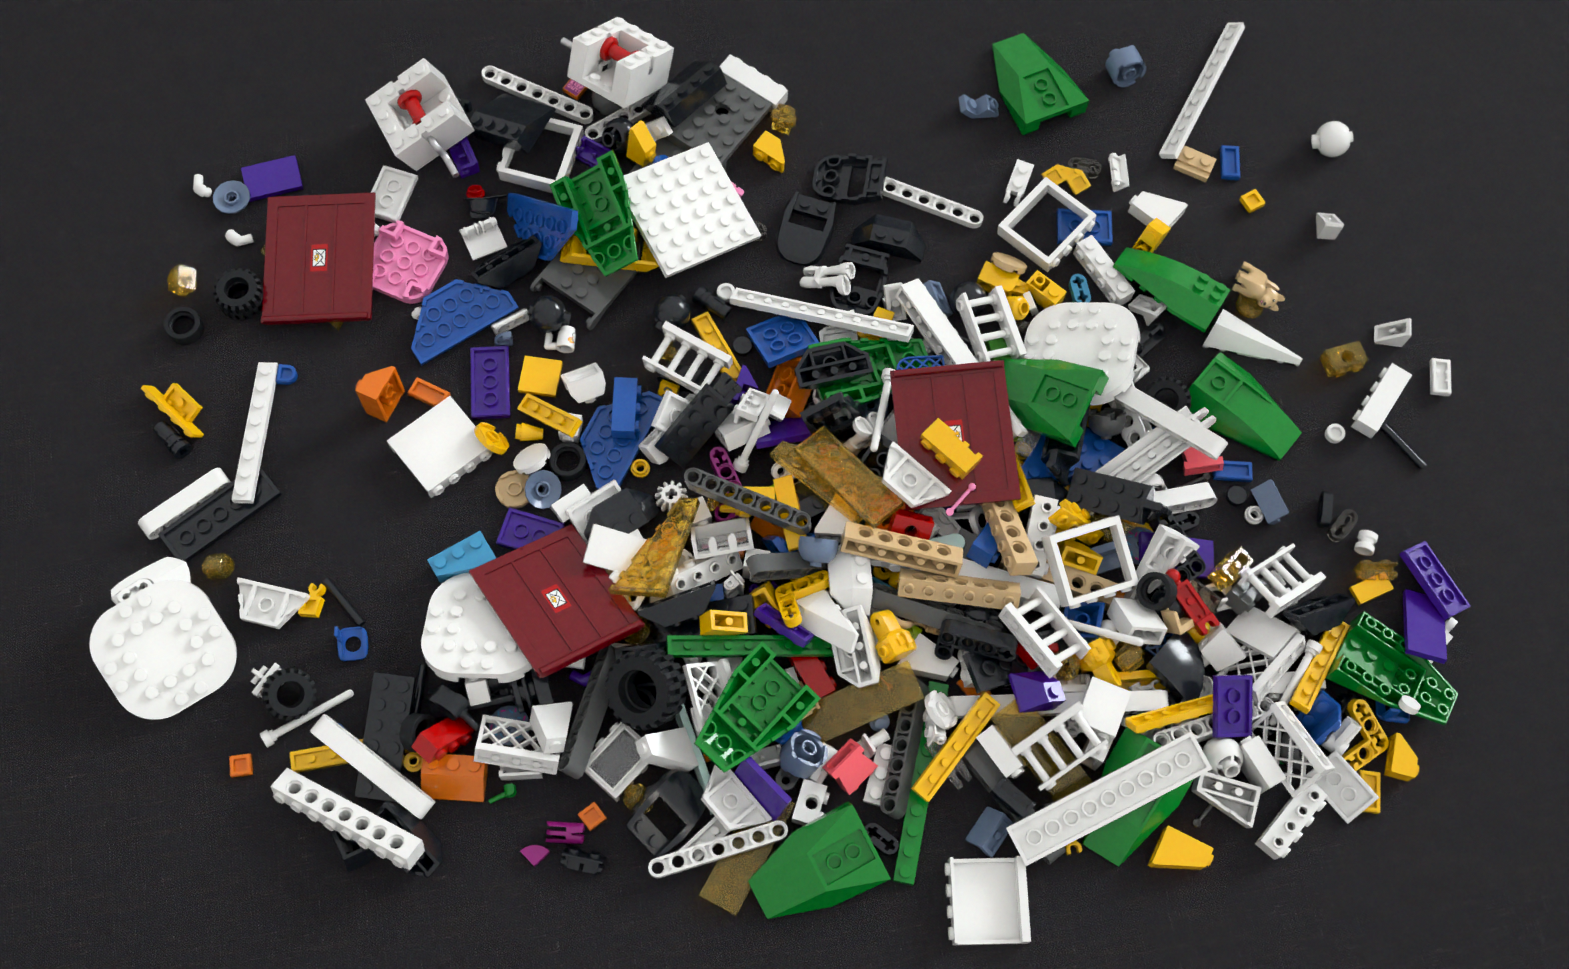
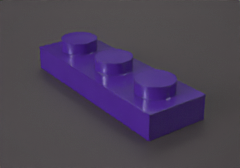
(773, 618)

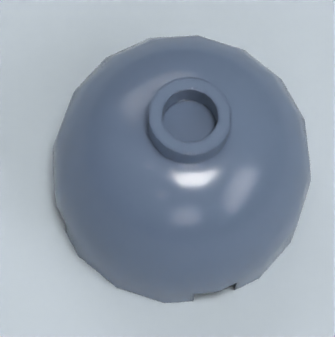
(817, 550)

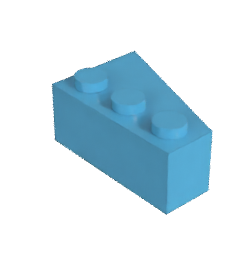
(461, 557)

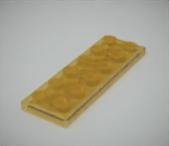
(848, 477)
(859, 706)
(1018, 726)
(729, 879)

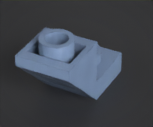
(979, 108)

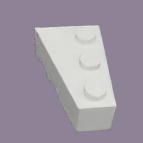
(1229, 796)

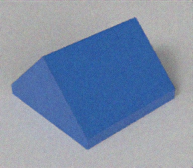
(1088, 614)

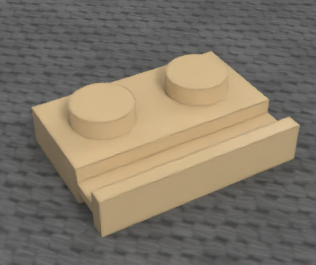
(1194, 163)

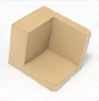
(1174, 624)

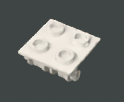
(483, 238)

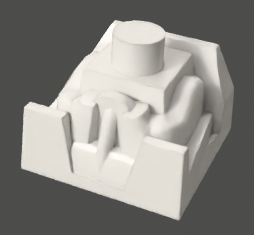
(585, 383)

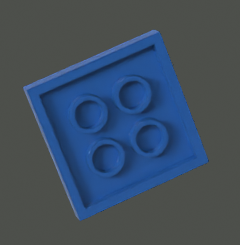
(781, 339)

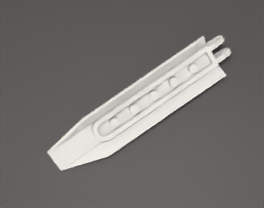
(1152, 451)

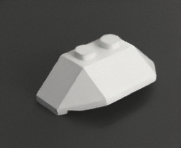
(851, 580)
(863, 665)

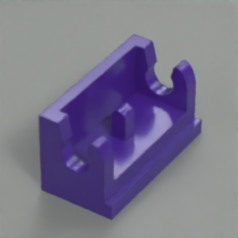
(590, 151)
(464, 158)

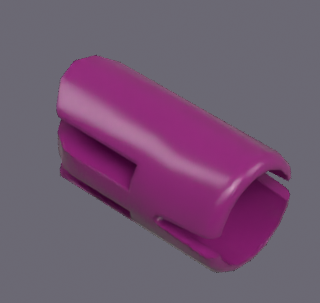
(570, 832)

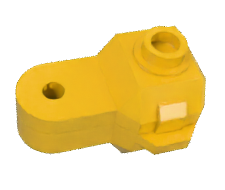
(893, 641)
(1100, 660)

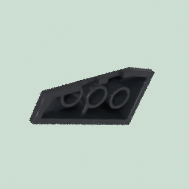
(349, 850)

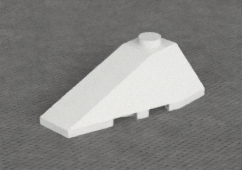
(826, 621)

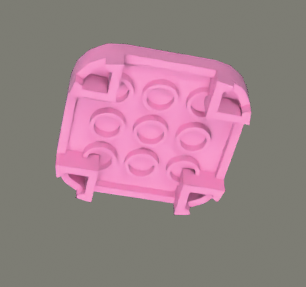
(407, 262)

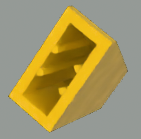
(1180, 851)

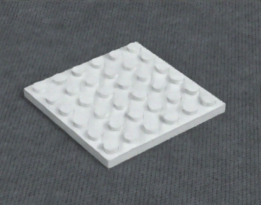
(688, 210)

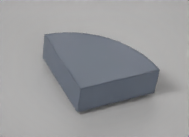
(504, 339)

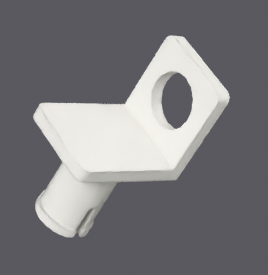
(870, 743)

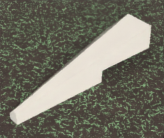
(1237, 336)
(1163, 553)

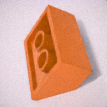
(786, 383)
(380, 392)
(455, 778)

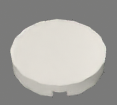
(531, 458)
(940, 709)

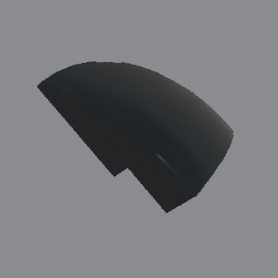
(1179, 667)

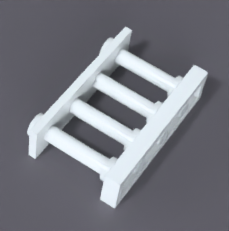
(1002, 315)
(687, 342)
(1287, 596)
(1033, 643)
(1058, 725)

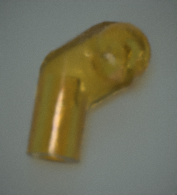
(712, 504)

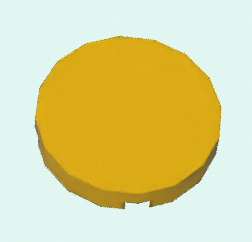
(490, 439)

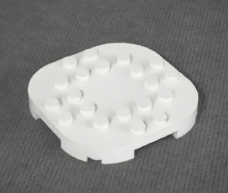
(1088, 335)
(467, 636)
(163, 649)

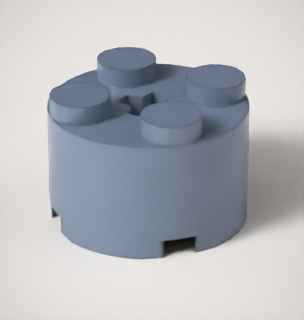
(1125, 66)
(803, 754)

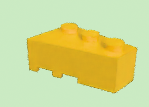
(950, 449)

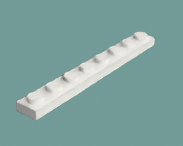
(255, 433)

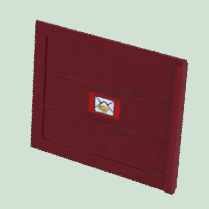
(319, 258)
(976, 407)
(555, 602)

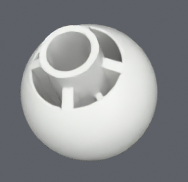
(1332, 139)
(1224, 756)

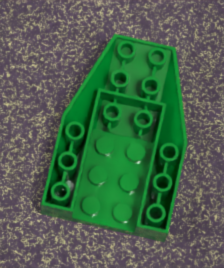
(1034, 84)
(1052, 395)
(1376, 666)
(819, 866)

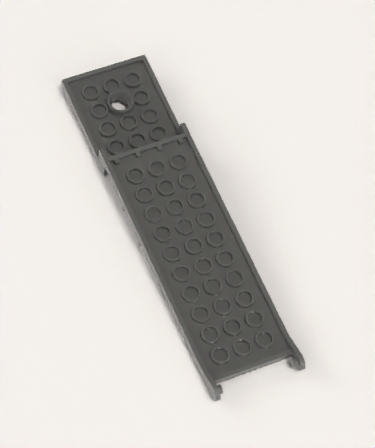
(724, 132)

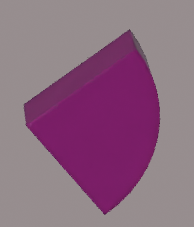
(535, 854)

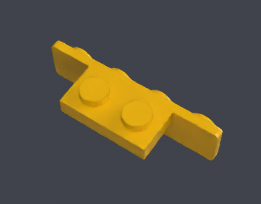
(178, 406)
(1072, 516)

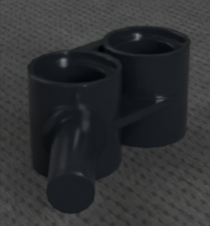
(452, 705)

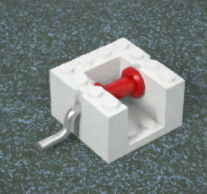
(634, 59)
(420, 116)

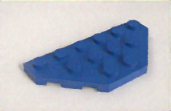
(546, 221)
(457, 314)
(1094, 455)
(613, 457)

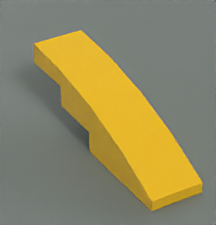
(786, 494)

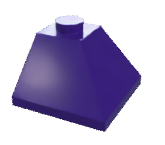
(1036, 691)

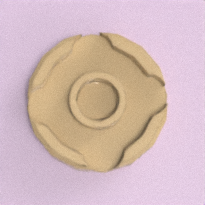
(1008, 263)
(511, 489)

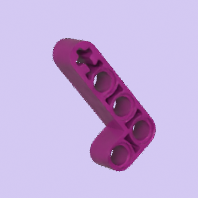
(718, 469)

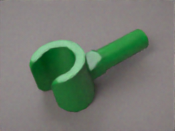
(509, 791)

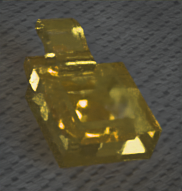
(670, 352)

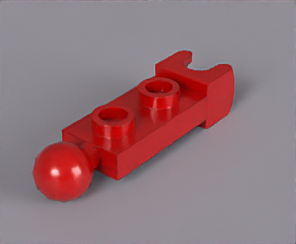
(1193, 604)

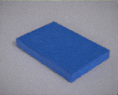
(1068, 221)

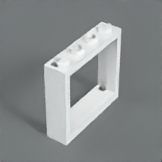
(535, 181)
(1045, 262)
(1058, 571)

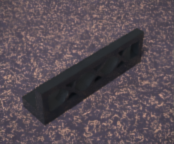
(498, 692)

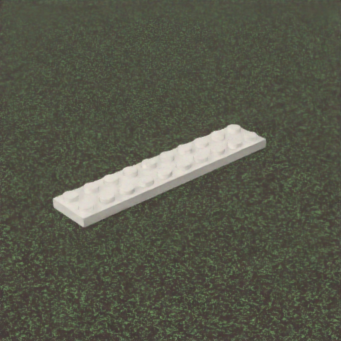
(1109, 798)

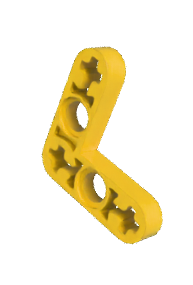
(790, 592)
(1369, 742)

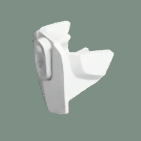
(164, 569)

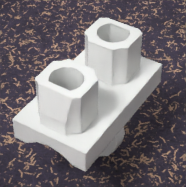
(260, 675)

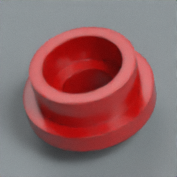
(475, 191)

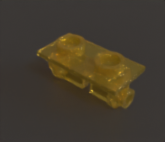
(1368, 570)

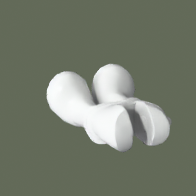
(817, 277)
(864, 431)

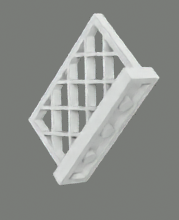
(1273, 672)
(721, 673)
(1303, 741)
(512, 757)

